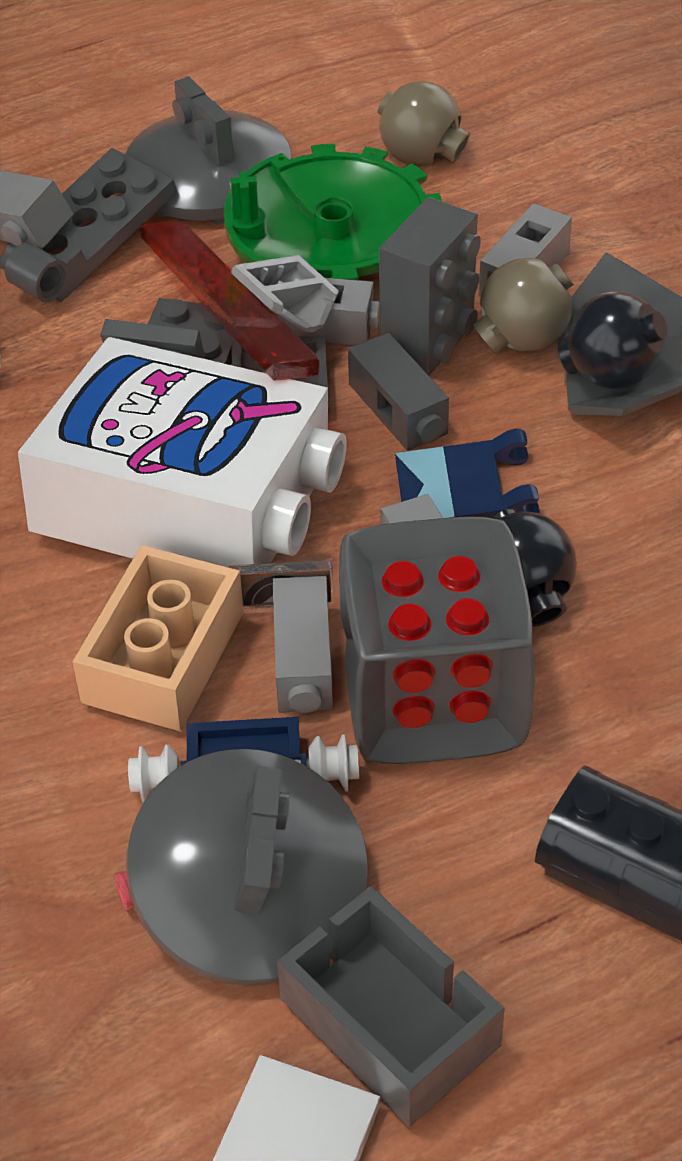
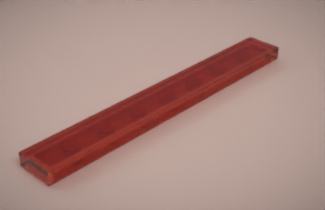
(230, 302)

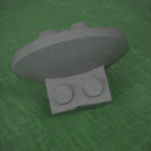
(203, 151)
(242, 862)

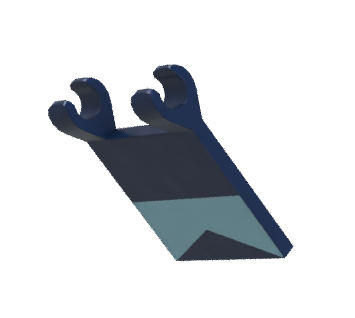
(465, 476)

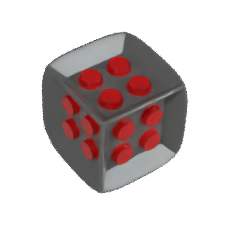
(436, 639)

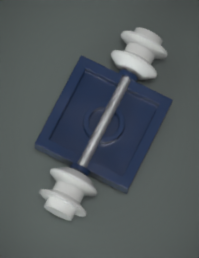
(266, 734)

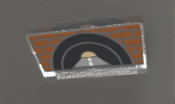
(258, 580)

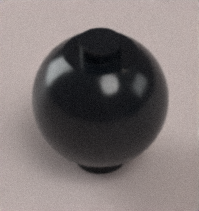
(613, 340)
(546, 562)

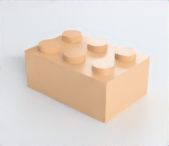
(159, 637)

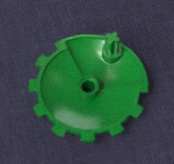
(323, 208)

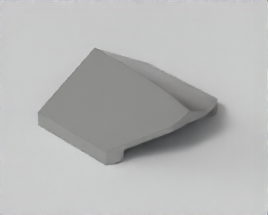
(290, 289)

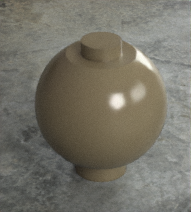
(422, 124)
(525, 306)

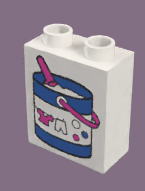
(180, 458)

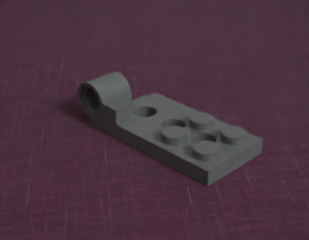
(87, 247)

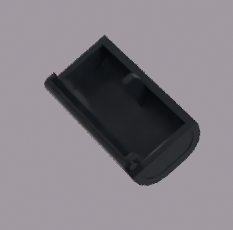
(617, 849)

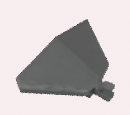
(666, 378)

